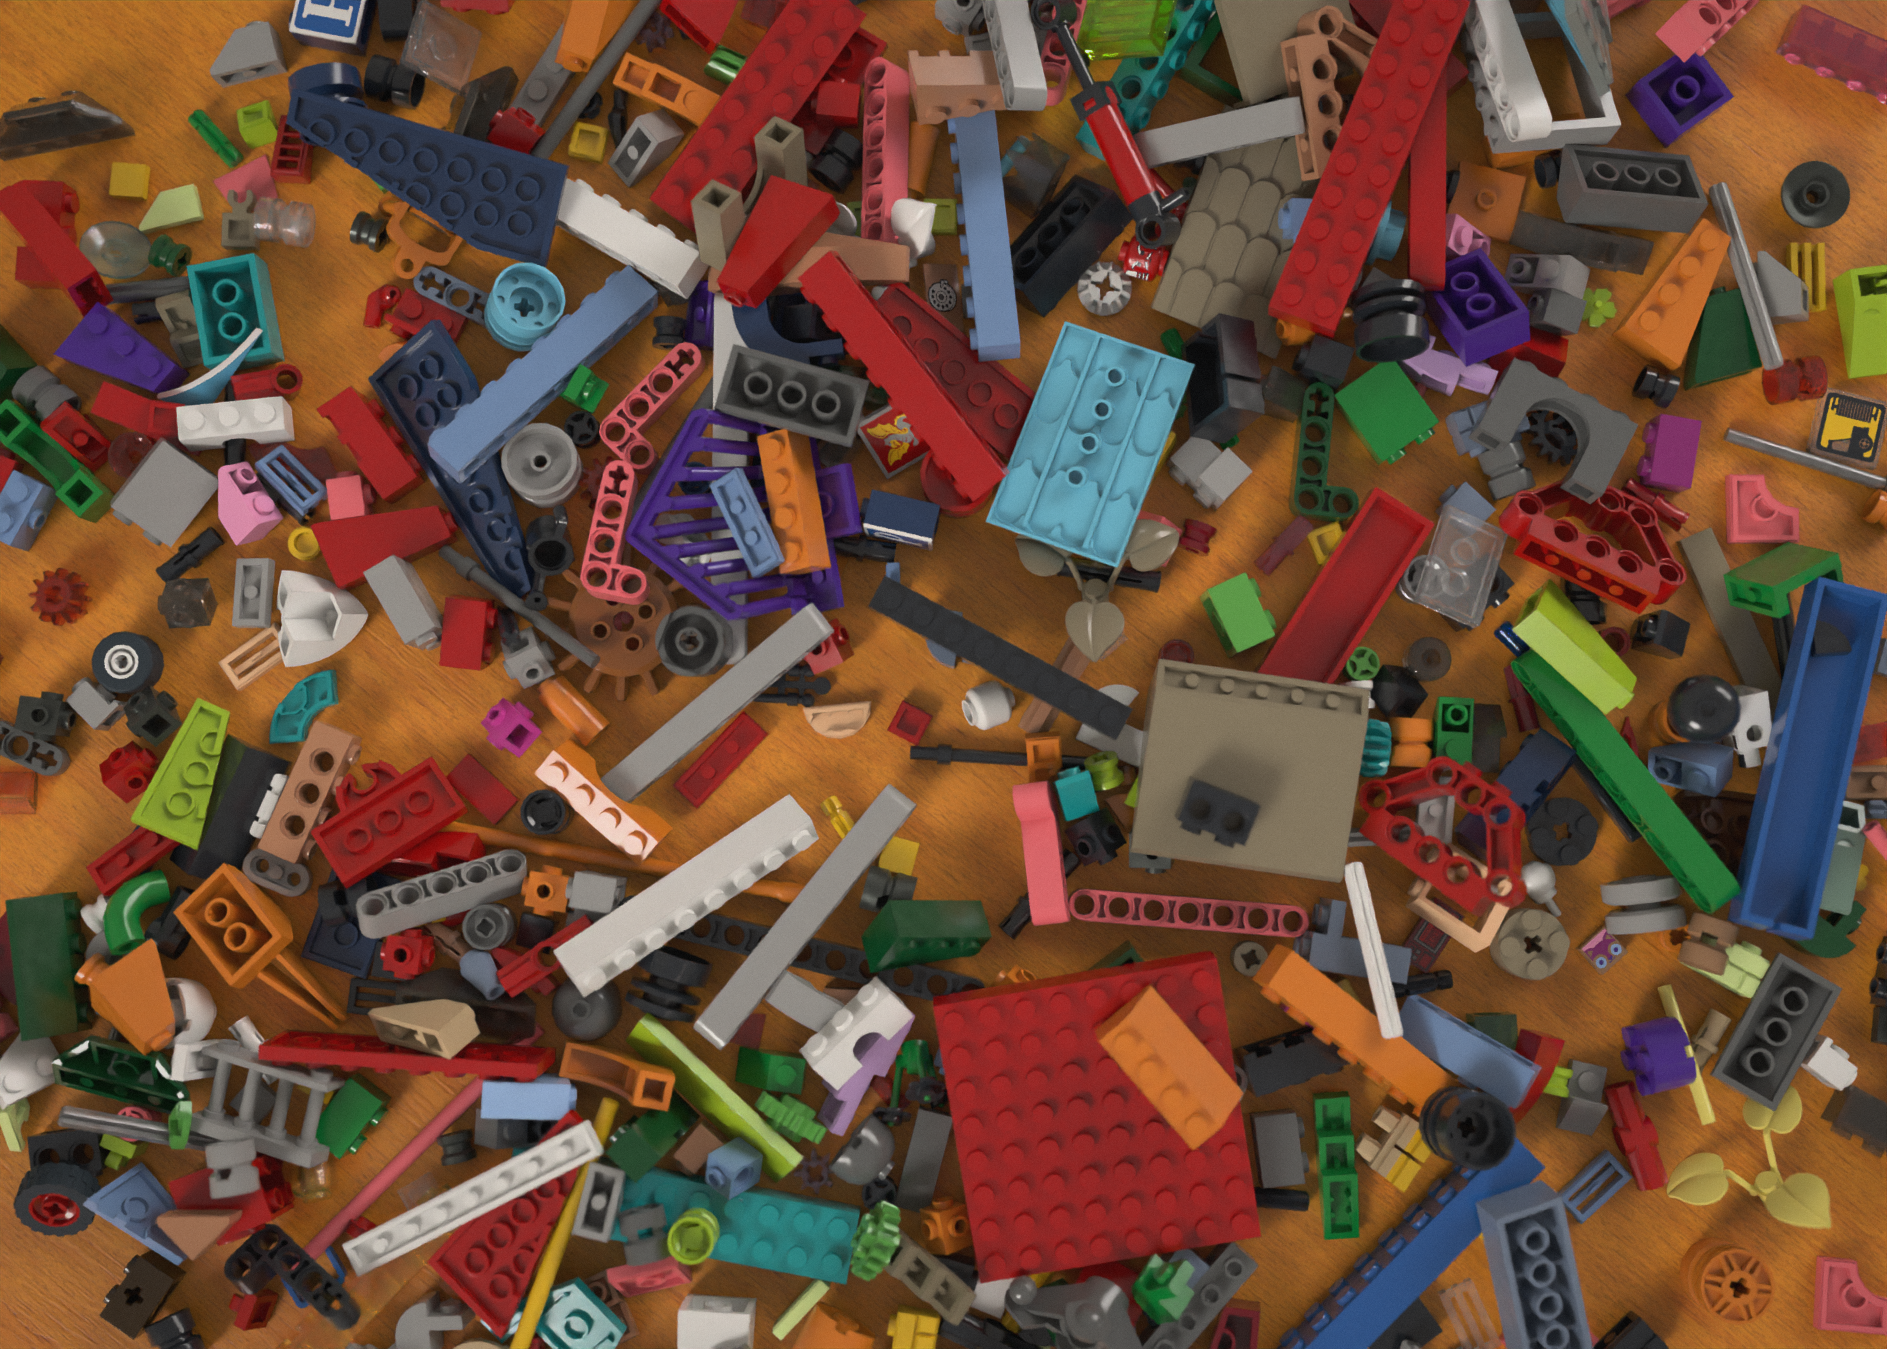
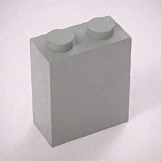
(164, 493)
(407, 602)

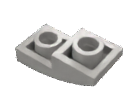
(802, 1001)

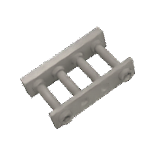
(273, 1139)

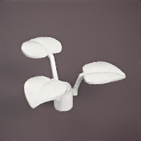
(910, 222)

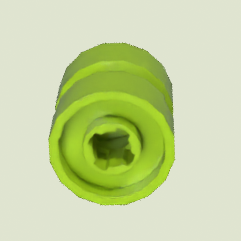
(693, 1236)

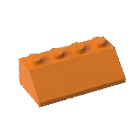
(1170, 1066)

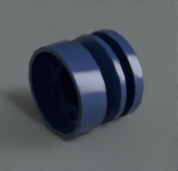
(329, 80)

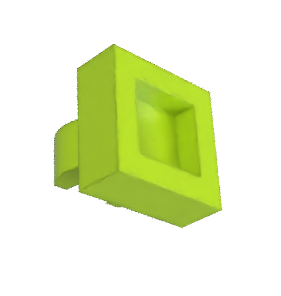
(121, 1150)

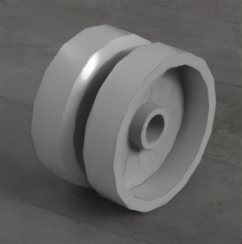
(537, 446)
(1643, 905)

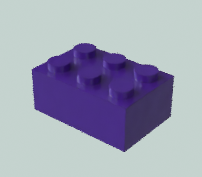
(1477, 309)

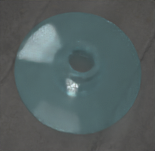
(118, 239)

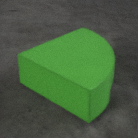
(180, 1124)

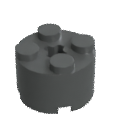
(680, 655)

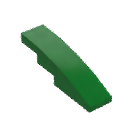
(1336, 1165)

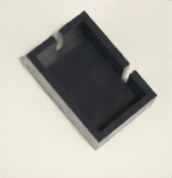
(1224, 385)

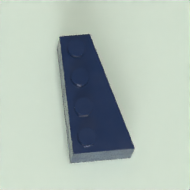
(1530, 777)

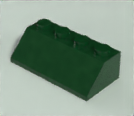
(45, 960)

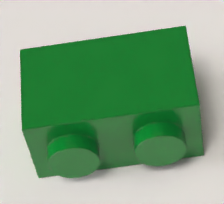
(351, 1115)

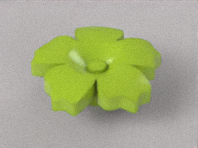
(1597, 308)

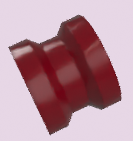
(1196, 537)

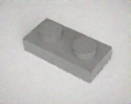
(253, 593)

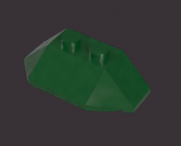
(120, 1073)

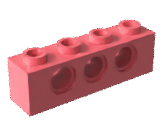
(1701, 24)

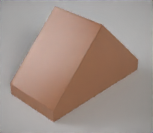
(197, 1229)

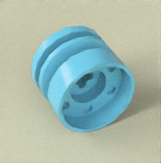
(528, 290)

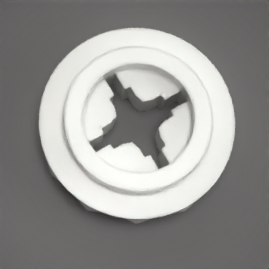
(1113, 301)

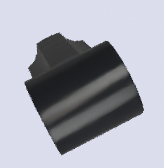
(167, 930)

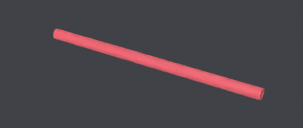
(401, 1162)

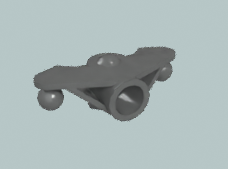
(1080, 1314)

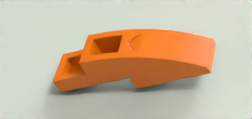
(665, 89)

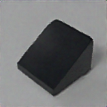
(535, 929)

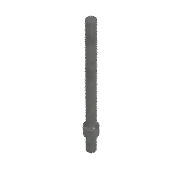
(1805, 459)

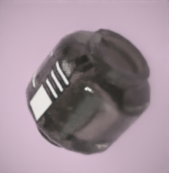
(1438, 659)

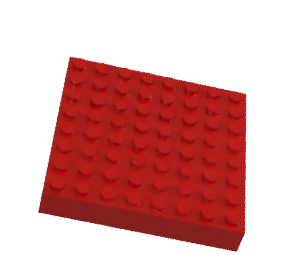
(1063, 1145)

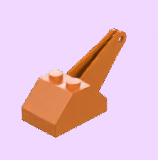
(244, 932)

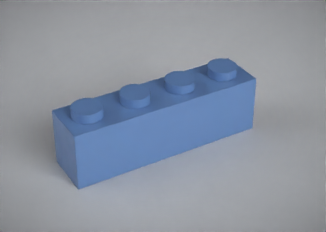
(1467, 1052)

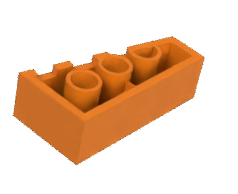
(1672, 303)

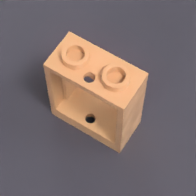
(1484, 928)

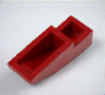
(128, 411)
(436, 853)
(1544, 1051)

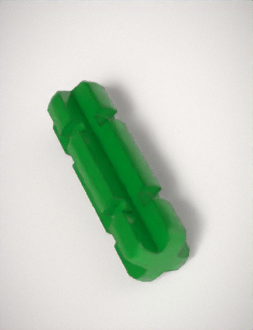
(215, 138)

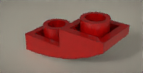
(505, 955)

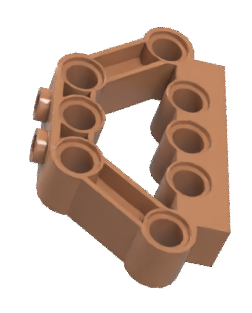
(1313, 48)

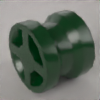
(169, 255)

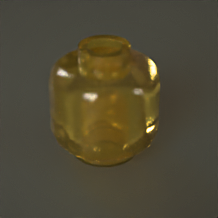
(314, 1183)

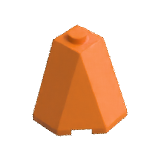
(589, 30)
(136, 999)

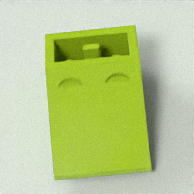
(1863, 319)

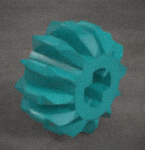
(1376, 749)

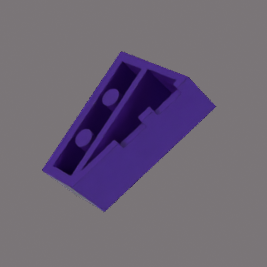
(119, 351)

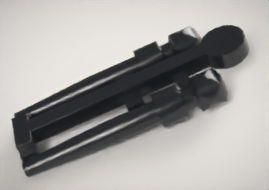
(820, 686)

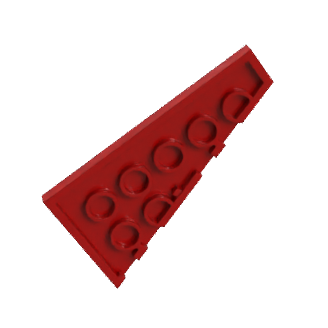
(498, 1251)

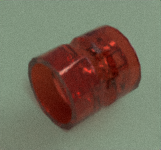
(1800, 380)

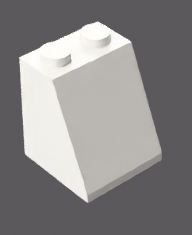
(716, 1322)

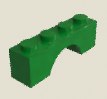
(70, 478)

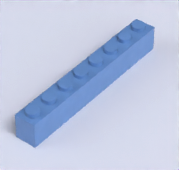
(985, 237)
(542, 374)

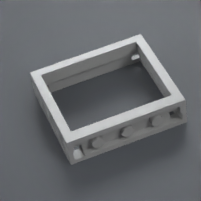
(1600, 112)

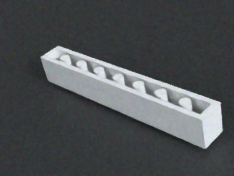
(686, 895)

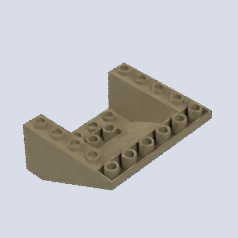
(1263, 738)

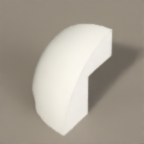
(315, 618)

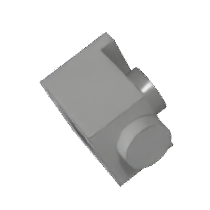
(96, 704)

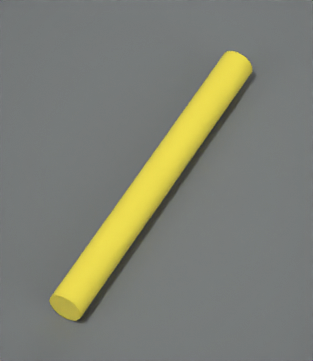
(1697, 1088)

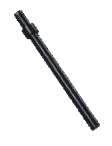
(945, 754)

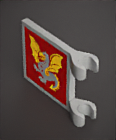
(891, 440)

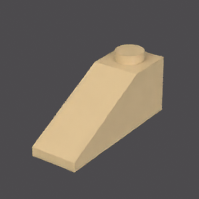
(428, 1026)

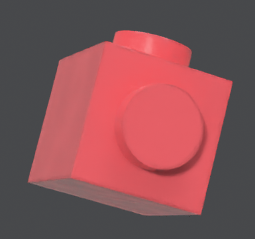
(350, 496)

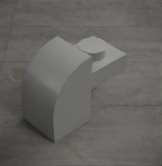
(427, 1318)

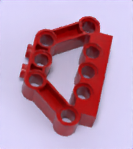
(1629, 577)
(1502, 839)

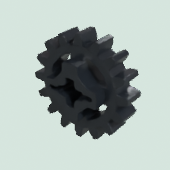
(1562, 442)

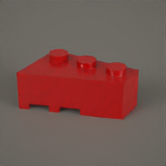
(373, 444)

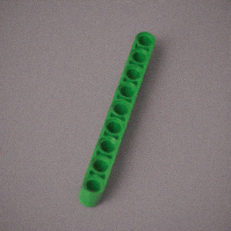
(1629, 783)

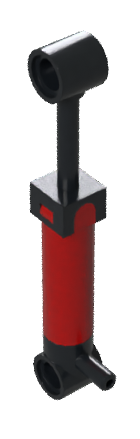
(1100, 109)

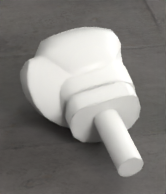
(1540, 884)

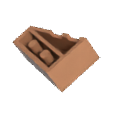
(953, 85)

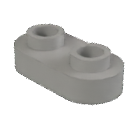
(278, 875)

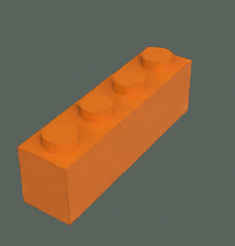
(794, 501)

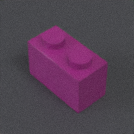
(1669, 453)

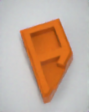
(1043, 755)

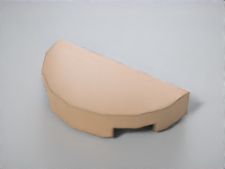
(839, 719)

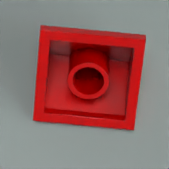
(1543, 350)

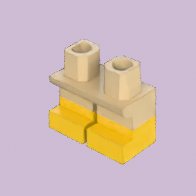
(1382, 1154)

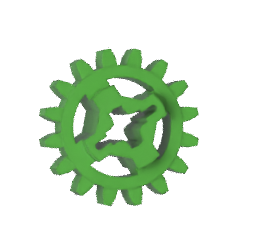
(791, 1117)
(875, 1240)

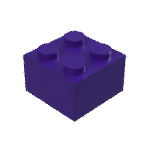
(1678, 97)

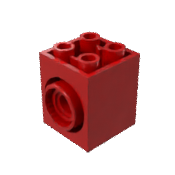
(257, 1207)

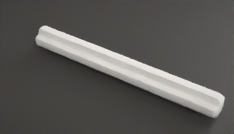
(1372, 950)

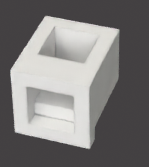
(1829, 1064)

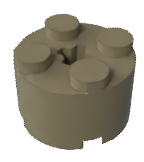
(1547, 940)

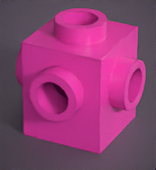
(511, 727)

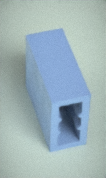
(542, 1099)

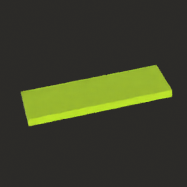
(713, 1096)

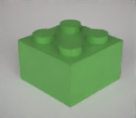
(1238, 614)

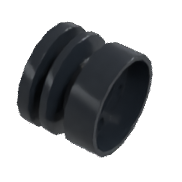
(1390, 321)
(668, 984)
(1484, 1131)

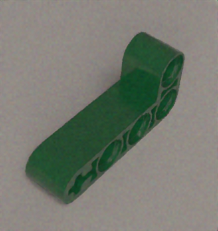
(1318, 453)

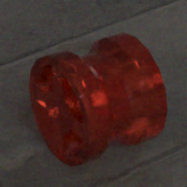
(1182, 651)

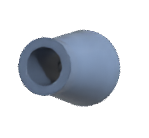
(481, 972)

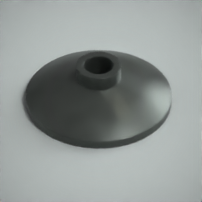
(1825, 185)

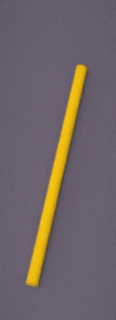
(560, 1237)

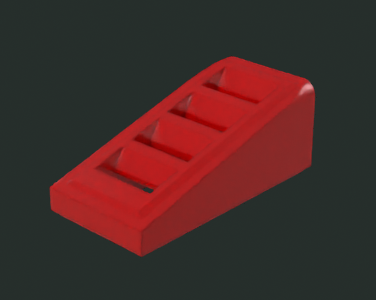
(279, 171)

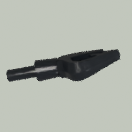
(618, 116)

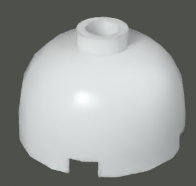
(191, 1008)

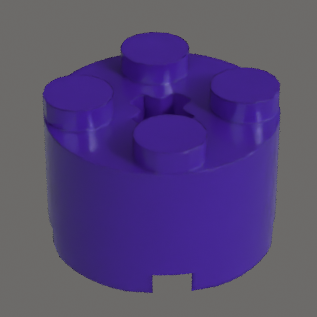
(1658, 1055)

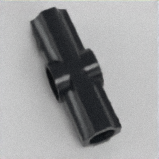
(982, 1334)

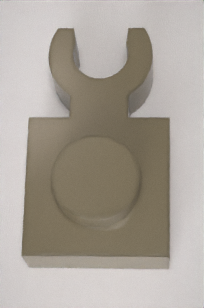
(238, 225)

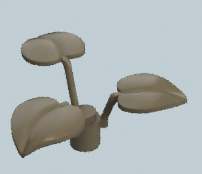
(1095, 621)

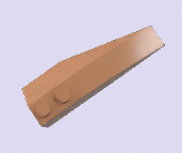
(869, 259)

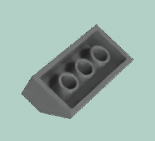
(1629, 189)

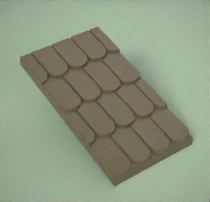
(1232, 240)

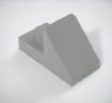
(1583, 1107)

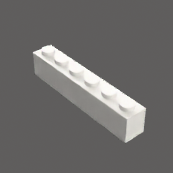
(630, 238)

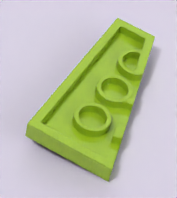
(185, 779)

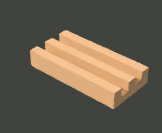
(258, 672)

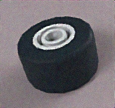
(141, 666)

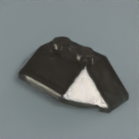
(480, 102)
(57, 125)
(498, 1020)

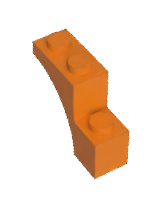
(619, 1072)

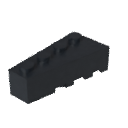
(1287, 1060)

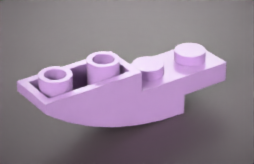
(1444, 370)
(876, 1057)

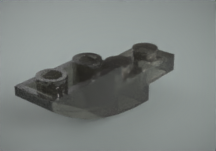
(1586, 244)

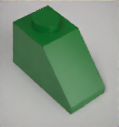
(771, 1069)

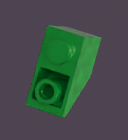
(1453, 729)

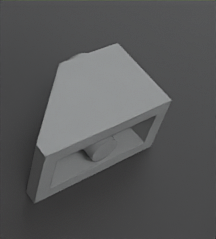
(249, 55)
(645, 146)
(600, 1202)

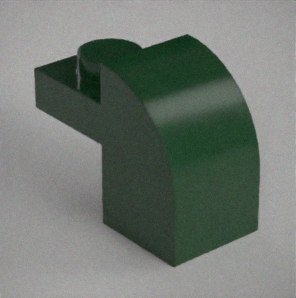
(1830, 934)

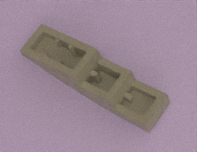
(930, 1279)

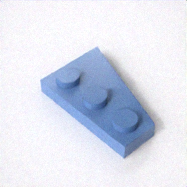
(134, 1205)

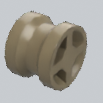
(1242, 955)

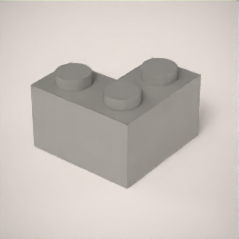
(1208, 471)
(594, 894)

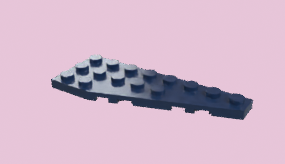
(472, 187)
(424, 390)

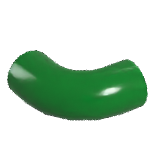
(125, 909)

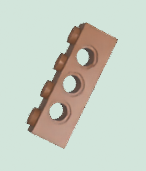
(279, 834)

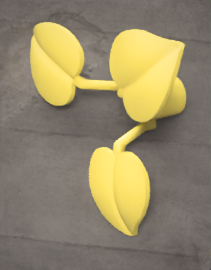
(1798, 1201)

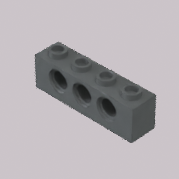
(1228, 1271)

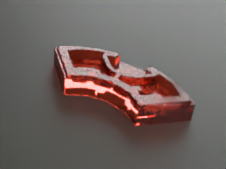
(315, 460)

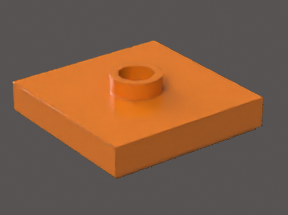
(1488, 199)

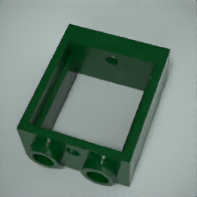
(1200, 77)

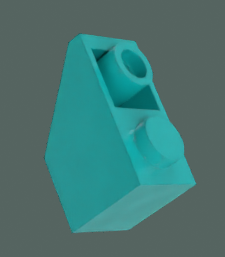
(1075, 793)

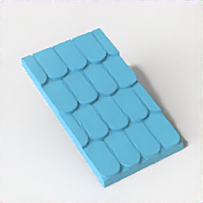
(1091, 444)

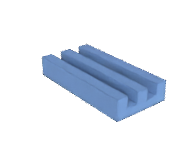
(310, 500)
(1583, 1176)

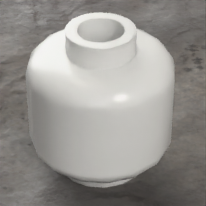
(988, 705)

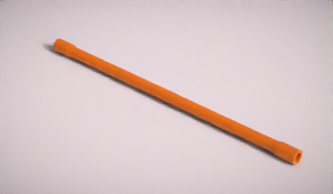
(782, 891)

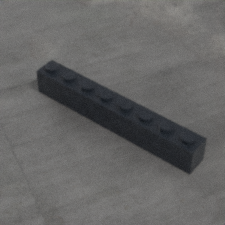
(1000, 658)

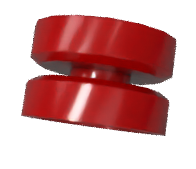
(939, 489)

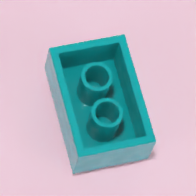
(229, 304)

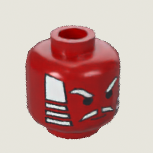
(1142, 261)

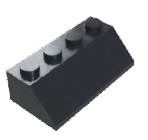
(1065, 242)

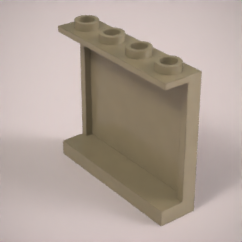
(1254, 38)

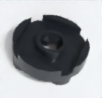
(1580, 825)

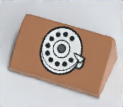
(944, 292)

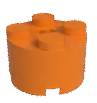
(831, 1330)

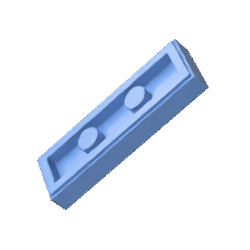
(747, 522)

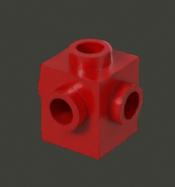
(832, 650)
(129, 771)
(418, 949)

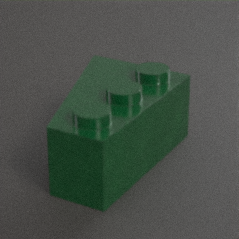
(924, 932)

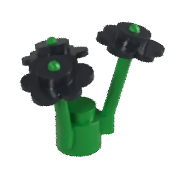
(929, 1089)

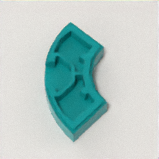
(301, 706)

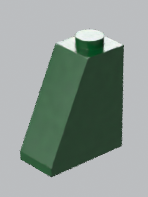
(1721, 342)

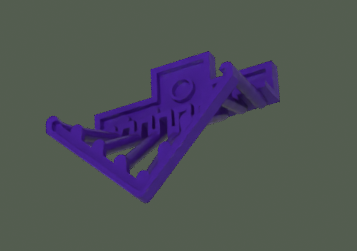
(838, 510)

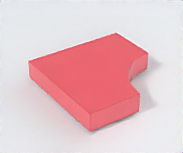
(1755, 515)
(1844, 1301)

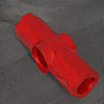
(530, 966)
(1635, 1135)

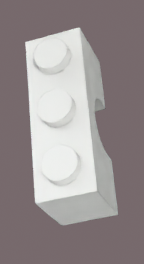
(214, 423)
(871, 1010)

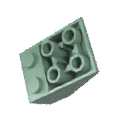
(1845, 860)

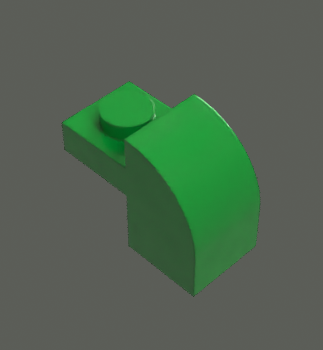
(584, 390)
(1163, 1289)

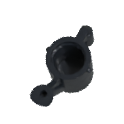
(548, 552)

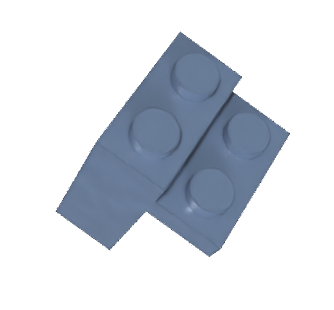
(1341, 954)

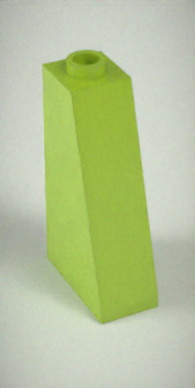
(1574, 648)

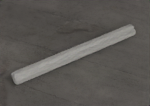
(1746, 277)

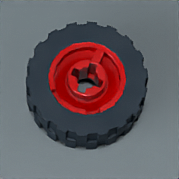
(54, 1197)

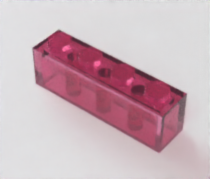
(1836, 51)

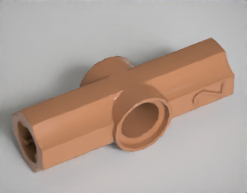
(1040, 716)

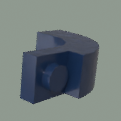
(758, 334)

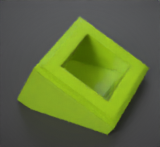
(257, 124)

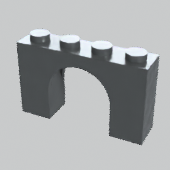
(1599, 431)

